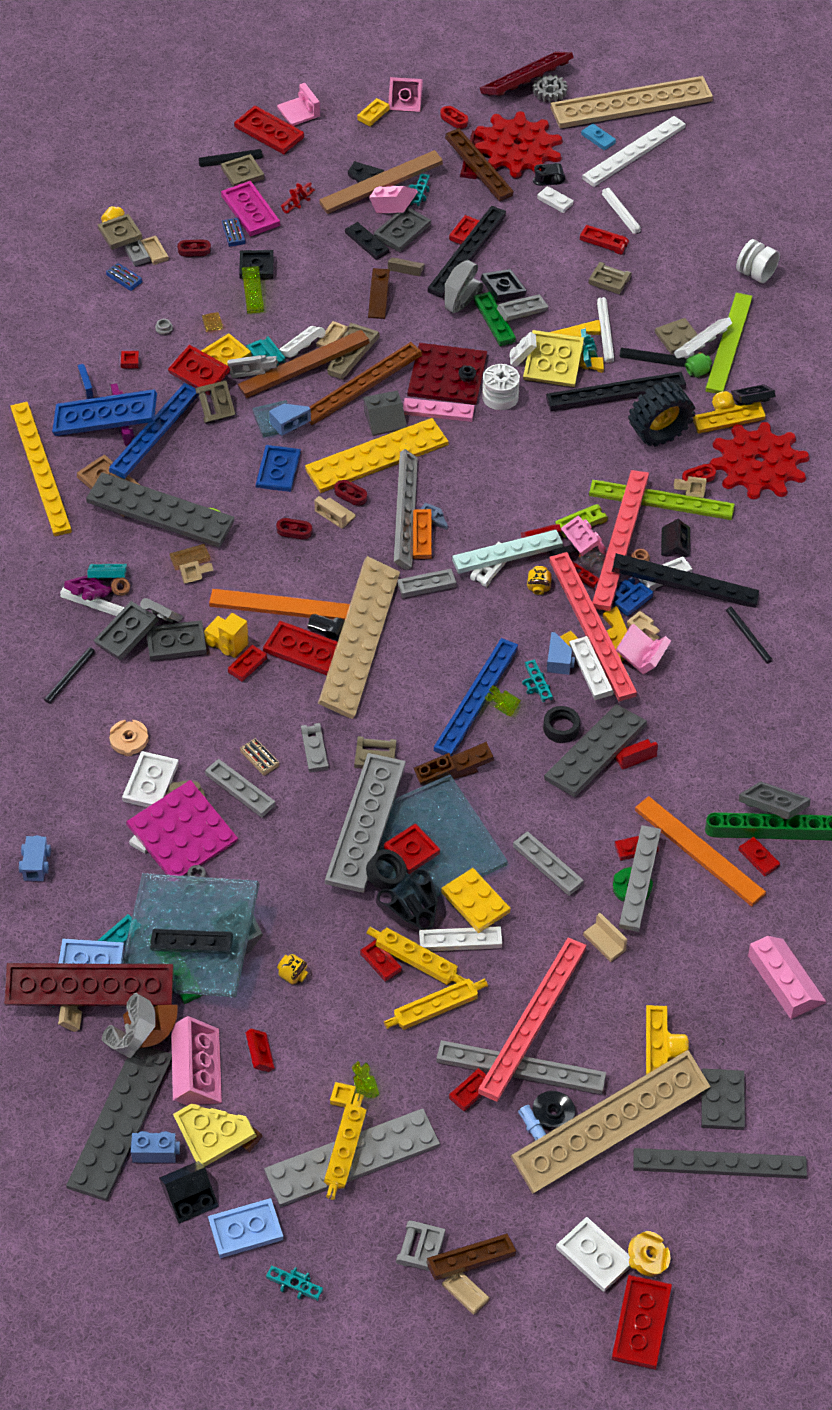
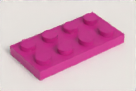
(250, 208)

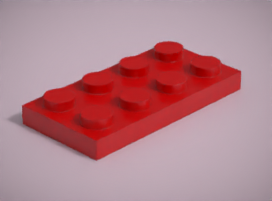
(269, 129)
(301, 647)
(641, 1322)

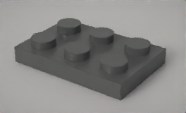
(402, 229)
(126, 630)
(176, 640)
(774, 800)
(724, 1100)

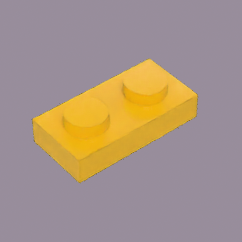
(373, 112)

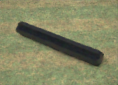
(222, 158)
(652, 357)

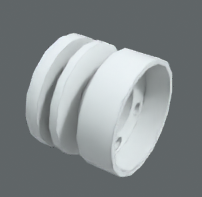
(757, 261)
(500, 386)

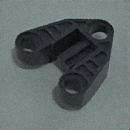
(400, 913)

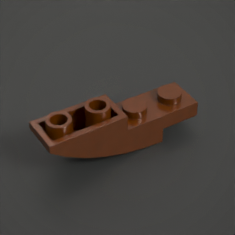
(456, 765)

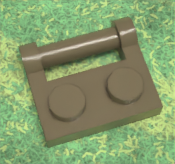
(609, 278)
(220, 398)
(361, 753)

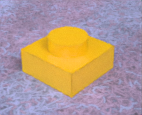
(342, 1094)

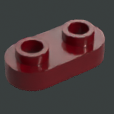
(194, 247)
(352, 493)
(294, 528)

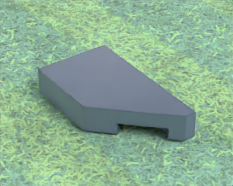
(437, 516)

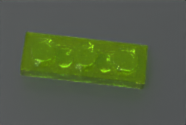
(252, 289)

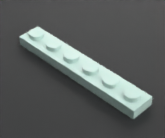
(507, 551)

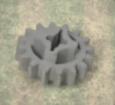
(550, 88)

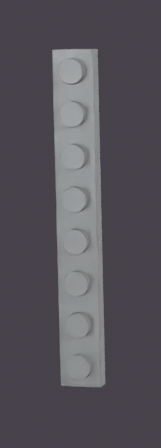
(405, 505)
(528, 1069)

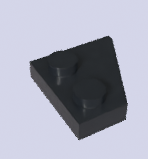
(362, 171)

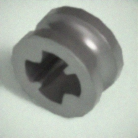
(198, 869)

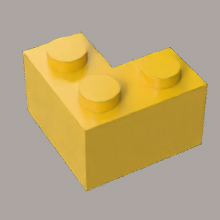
(228, 634)

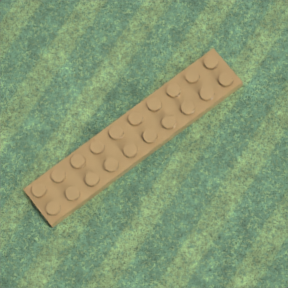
(631, 102)
(359, 638)
(609, 1121)

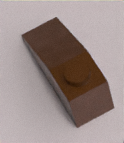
(379, 293)

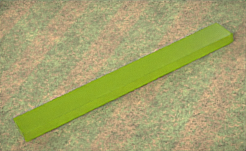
(729, 344)
(666, 500)

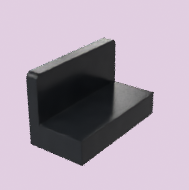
(675, 538)

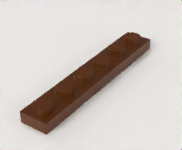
(479, 164)

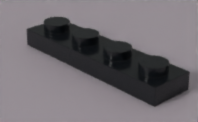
(191, 941)

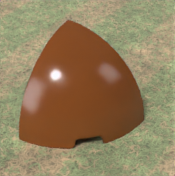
(164, 1022)

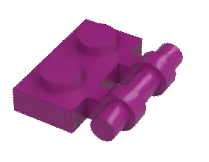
(88, 587)

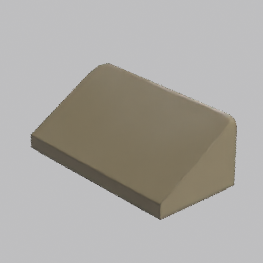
(405, 266)

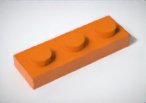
(422, 534)

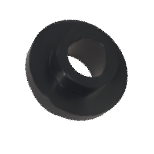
(467, 373)

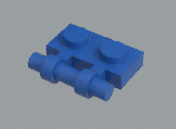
(634, 598)

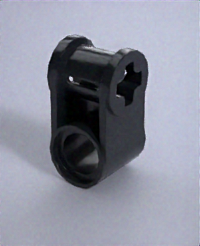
(550, 174)

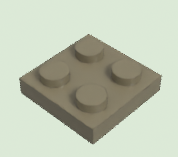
(242, 170)
(120, 231)
(675, 334)

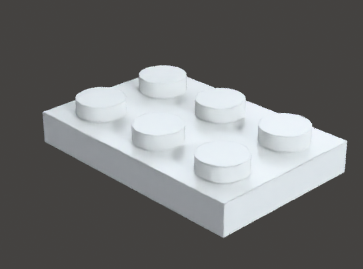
(150, 779)
(594, 1254)

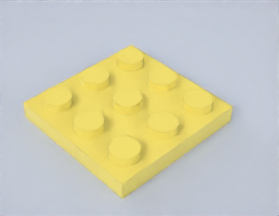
(554, 359)

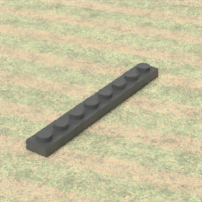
(719, 1163)

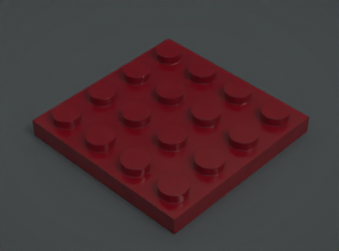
(437, 374)

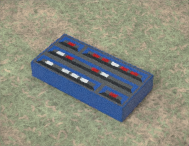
(233, 232)
(124, 276)
(85, 381)

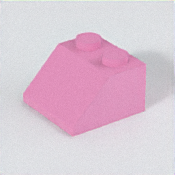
(405, 94)
(392, 199)

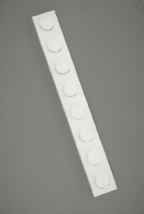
(633, 151)

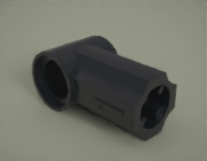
(326, 626)

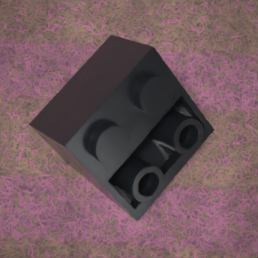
(189, 1191)

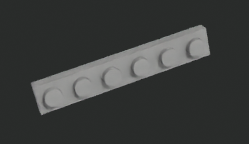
(640, 878)

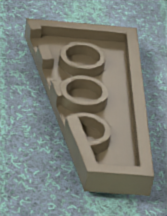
(342, 365)

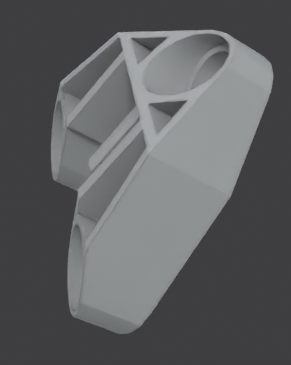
(461, 286)
(142, 1023)

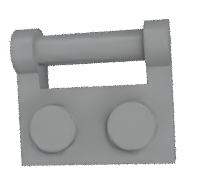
(161, 611)
(428, 1246)

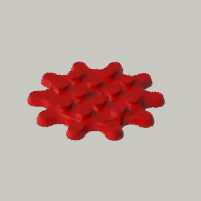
(534, 144)
(772, 473)

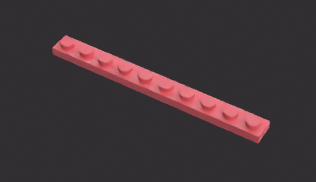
(620, 538)
(593, 627)
(532, 1020)

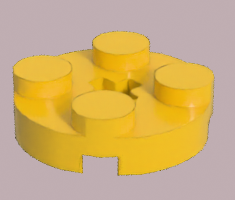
(639, 1259)

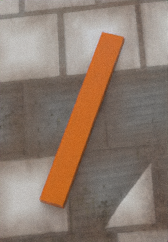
(276, 604)
(700, 851)

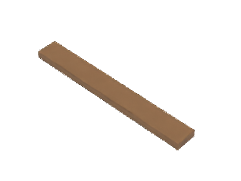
(385, 179)

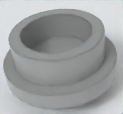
(163, 326)

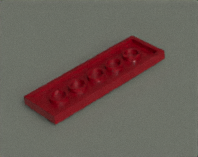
(526, 73)

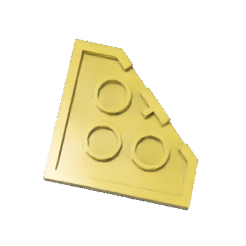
(212, 1132)

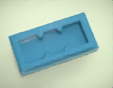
(598, 136)

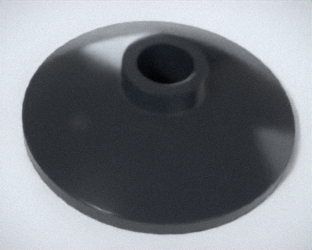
(555, 1102)

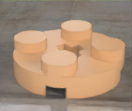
(128, 746)

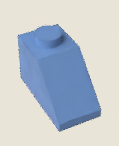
(289, 417)
(559, 656)

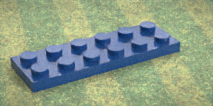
(104, 412)

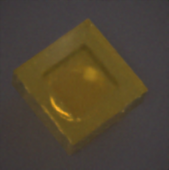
(212, 321)

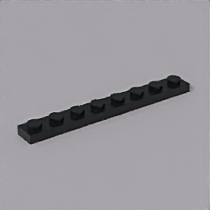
(468, 248)
(610, 391)
(685, 580)

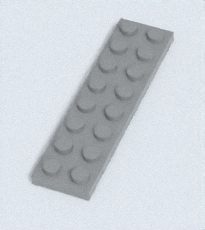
(365, 822)
(375, 1150)

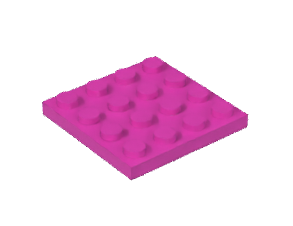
(181, 830)

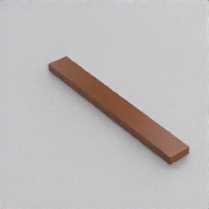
(303, 363)
(364, 382)

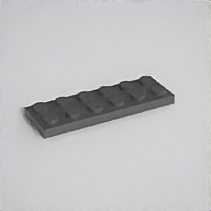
(595, 750)

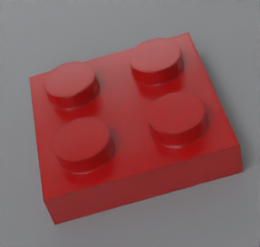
(413, 847)

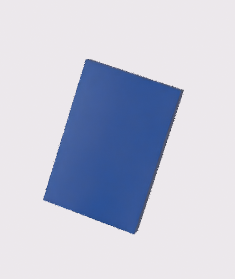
(278, 468)

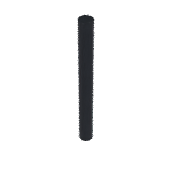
(749, 635)
(69, 675)

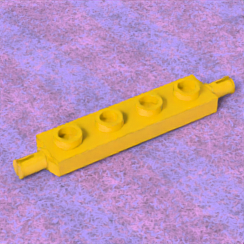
(416, 955)
(435, 1004)
(344, 1146)

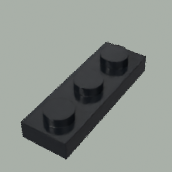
(367, 240)

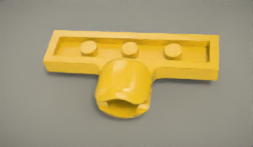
(727, 414)
(659, 1042)

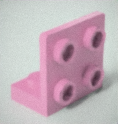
(302, 108)
(582, 536)
(641, 650)

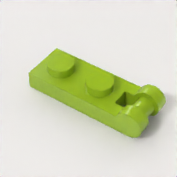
(591, 514)

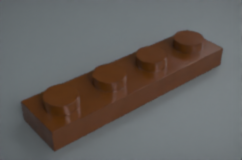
(471, 1256)

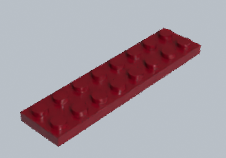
(87, 984)

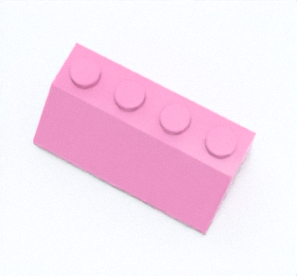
(785, 976)
(196, 1063)

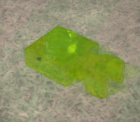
(504, 701)
(364, 1083)

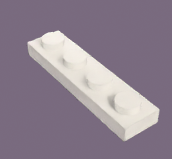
(699, 341)
(591, 668)
(460, 939)

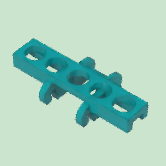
(420, 188)
(589, 348)
(533, 679)
(302, 1278)

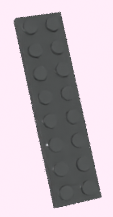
(160, 509)
(120, 1117)

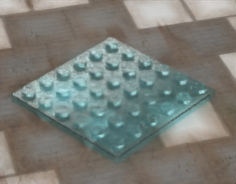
(452, 825)
(193, 905)

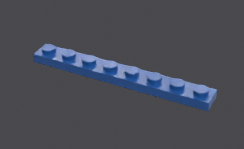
(153, 431)
(475, 697)

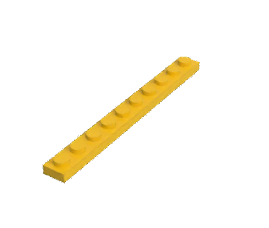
(40, 469)

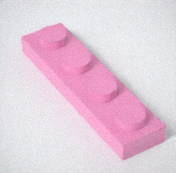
(438, 409)

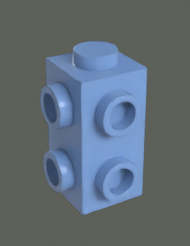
(34, 858)
(154, 1147)

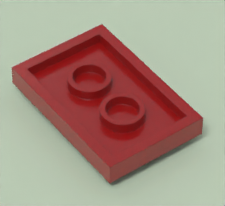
(198, 368)

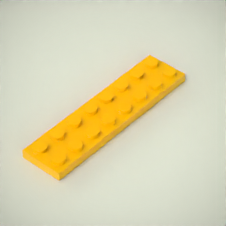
(376, 454)

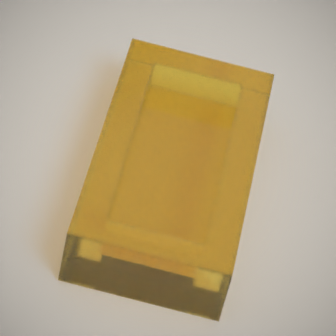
(196, 553)

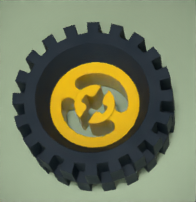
(661, 414)

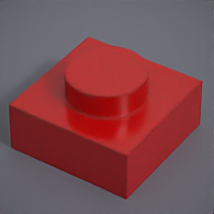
(129, 359)

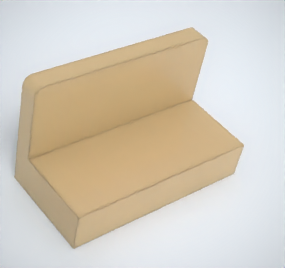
(333, 511)
(606, 938)

